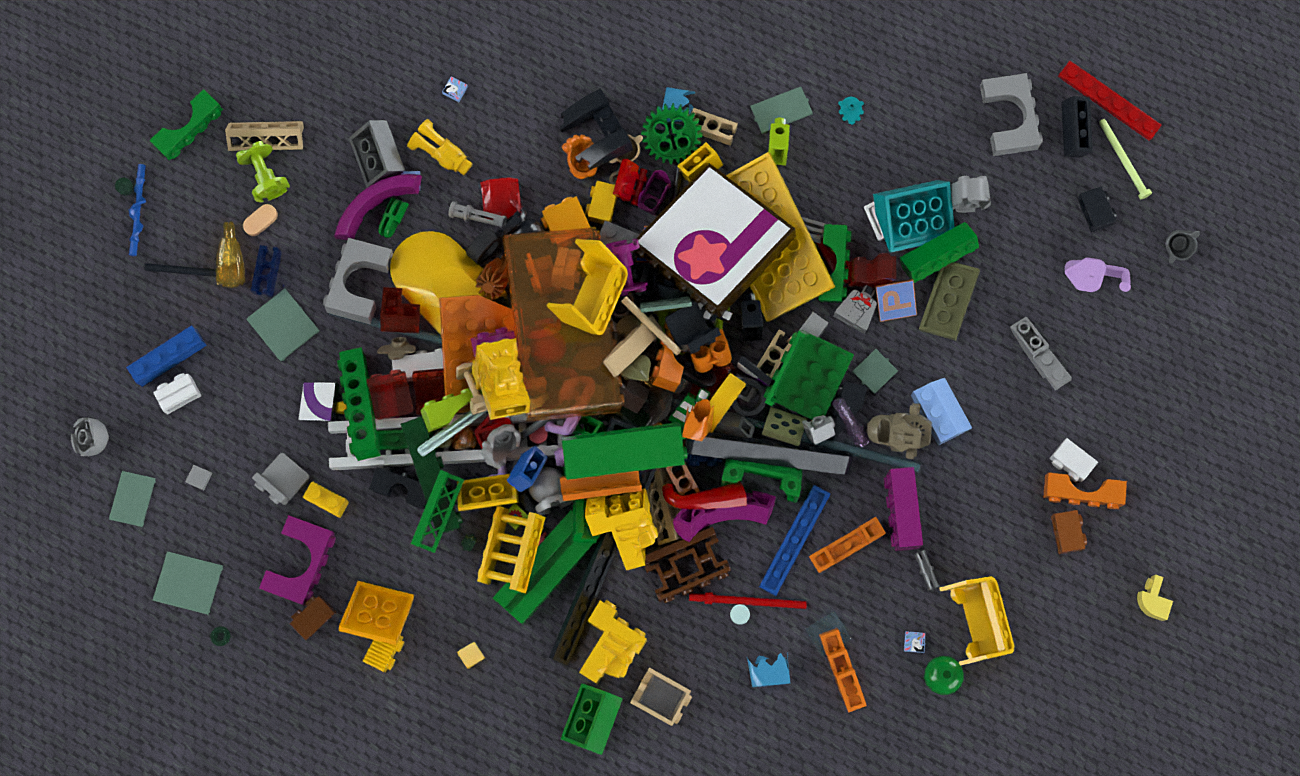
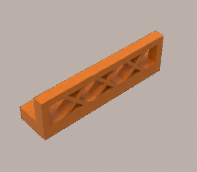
(600, 485)

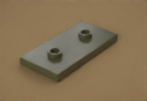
(949, 300)

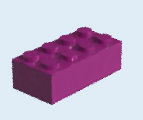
(904, 509)

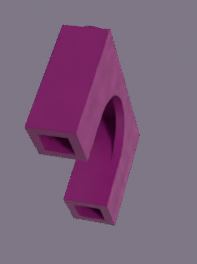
(300, 588)

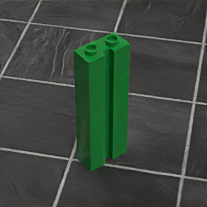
(623, 451)
(552, 564)

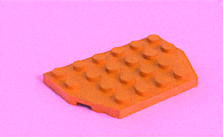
(460, 321)

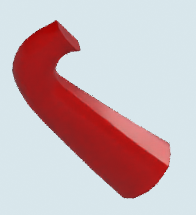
(722, 497)

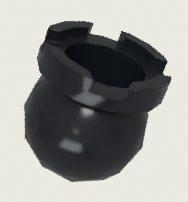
(520, 223)

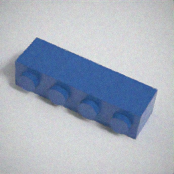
(166, 356)

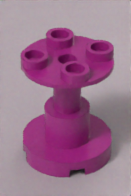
(622, 251)

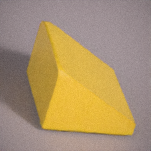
(471, 655)

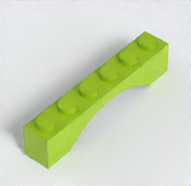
(439, 414)

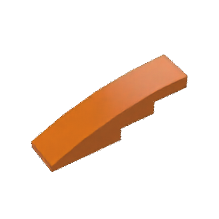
(842, 670)

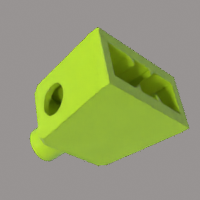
(779, 141)

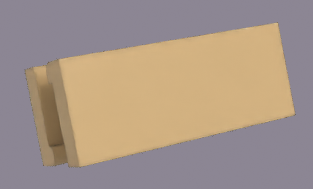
(719, 122)
(773, 348)

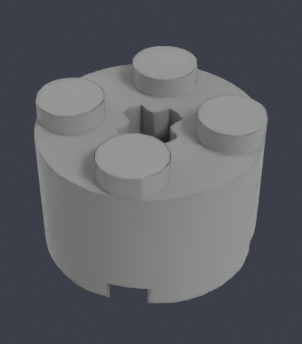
(970, 194)

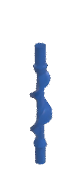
(134, 211)

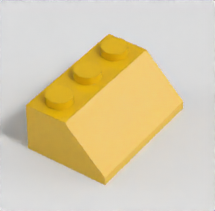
(486, 493)

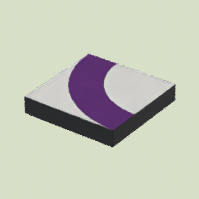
(751, 371)
(318, 402)

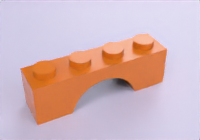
(668, 371)
(1059, 488)

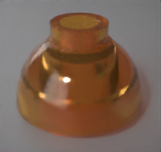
(464, 439)

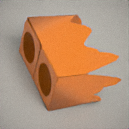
(699, 421)

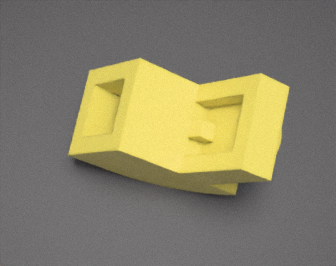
(1151, 603)

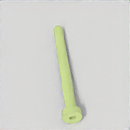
(1125, 160)

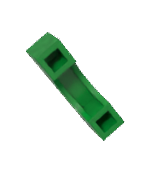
(172, 141)
(836, 239)

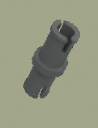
(926, 570)

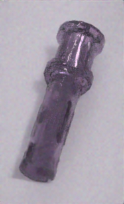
(854, 428)

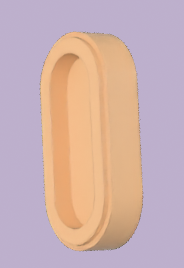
(260, 220)

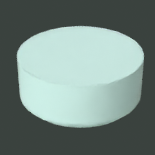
(740, 614)

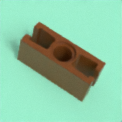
(675, 478)

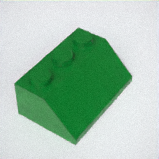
(591, 718)

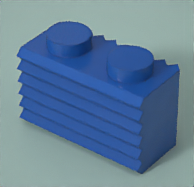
(527, 469)

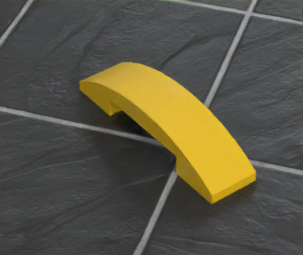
(725, 397)

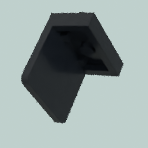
(690, 329)

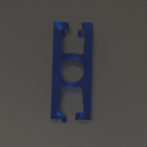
(270, 278)

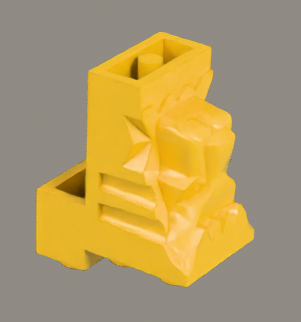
(500, 378)
(628, 520)
(615, 647)

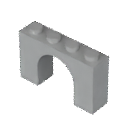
(1017, 90)
(355, 256)

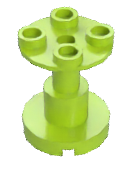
(268, 185)

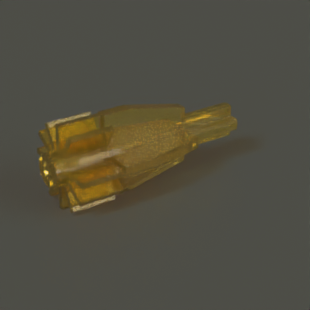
(229, 259)

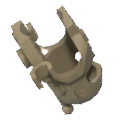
(899, 431)

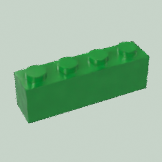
(939, 252)

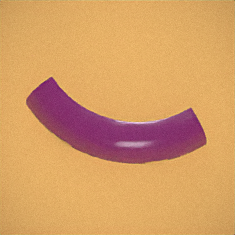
(370, 198)
(691, 521)

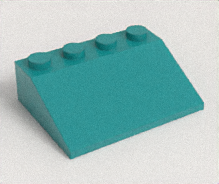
(914, 214)

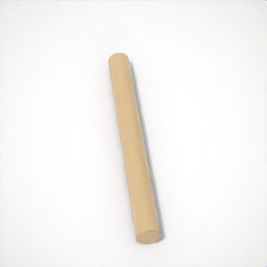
(651, 325)

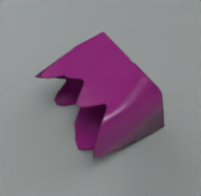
(661, 175)

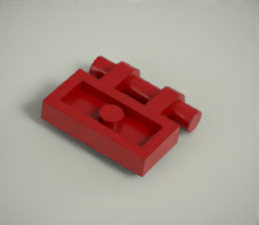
(626, 180)

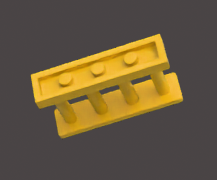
(527, 552)

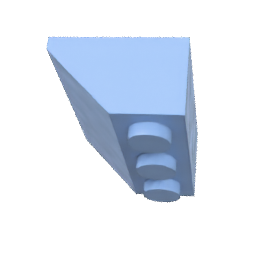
(942, 409)

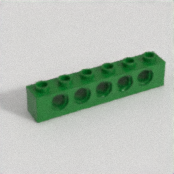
(369, 446)

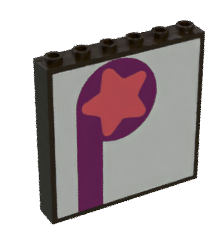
(714, 240)

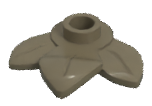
(397, 348)

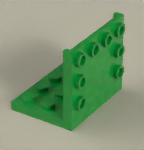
(808, 375)

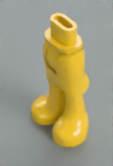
(447, 154)

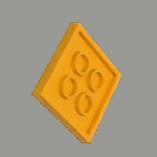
(376, 613)

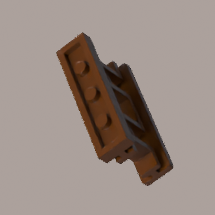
(680, 551)

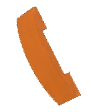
(847, 545)

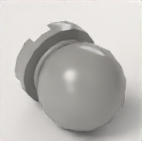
(548, 491)

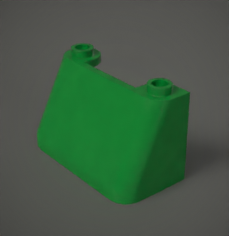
(790, 477)

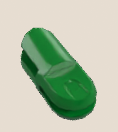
(392, 217)

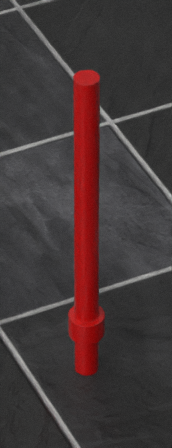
(709, 598)

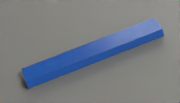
(794, 540)

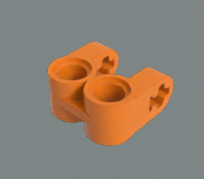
(717, 354)

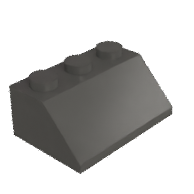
(376, 152)

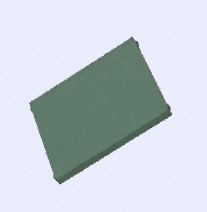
(665, 304)
(282, 325)
(187, 583)

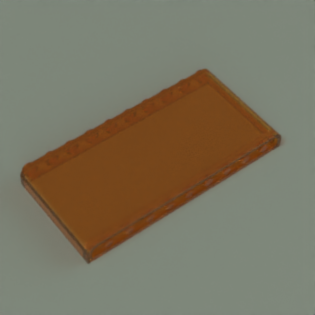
(557, 361)

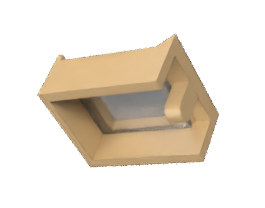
(661, 697)

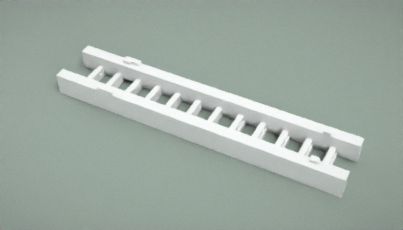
(448, 457)

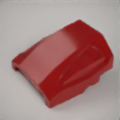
(501, 196)

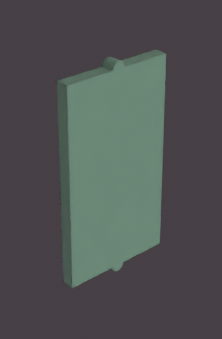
(789, 105)

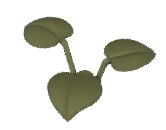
(640, 367)

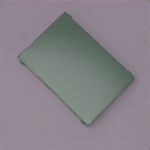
(132, 499)

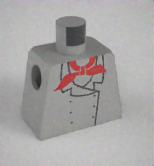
(857, 309)

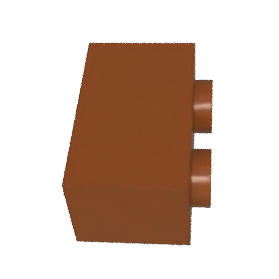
(1068, 531)

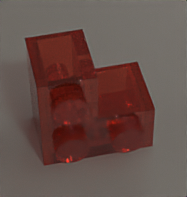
(872, 272)
(397, 315)

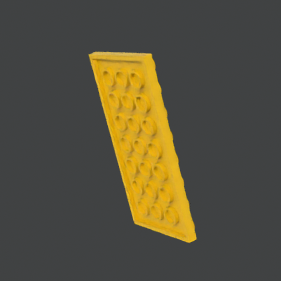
(798, 270)

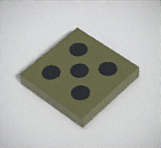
(784, 426)

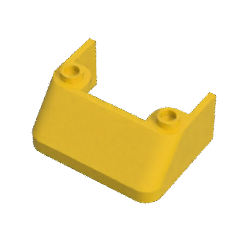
(599, 290)
(985, 618)

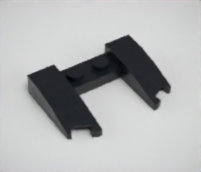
(616, 140)

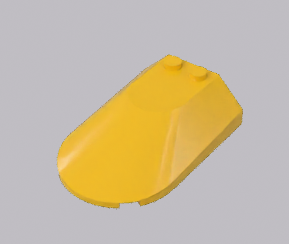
(431, 268)

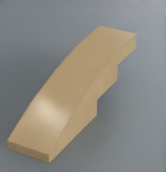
(630, 348)

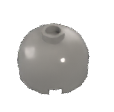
(89, 437)

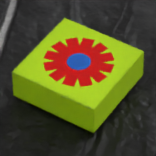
(515, 510)

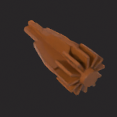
(493, 277)

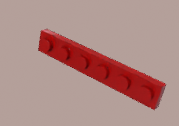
(1109, 100)

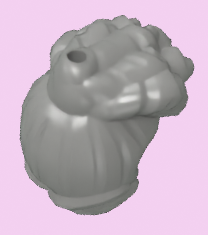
(500, 445)

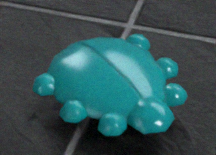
(851, 109)

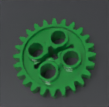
(655, 137)

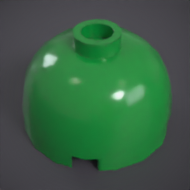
(943, 675)

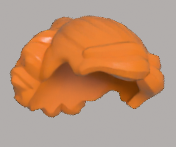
(574, 147)

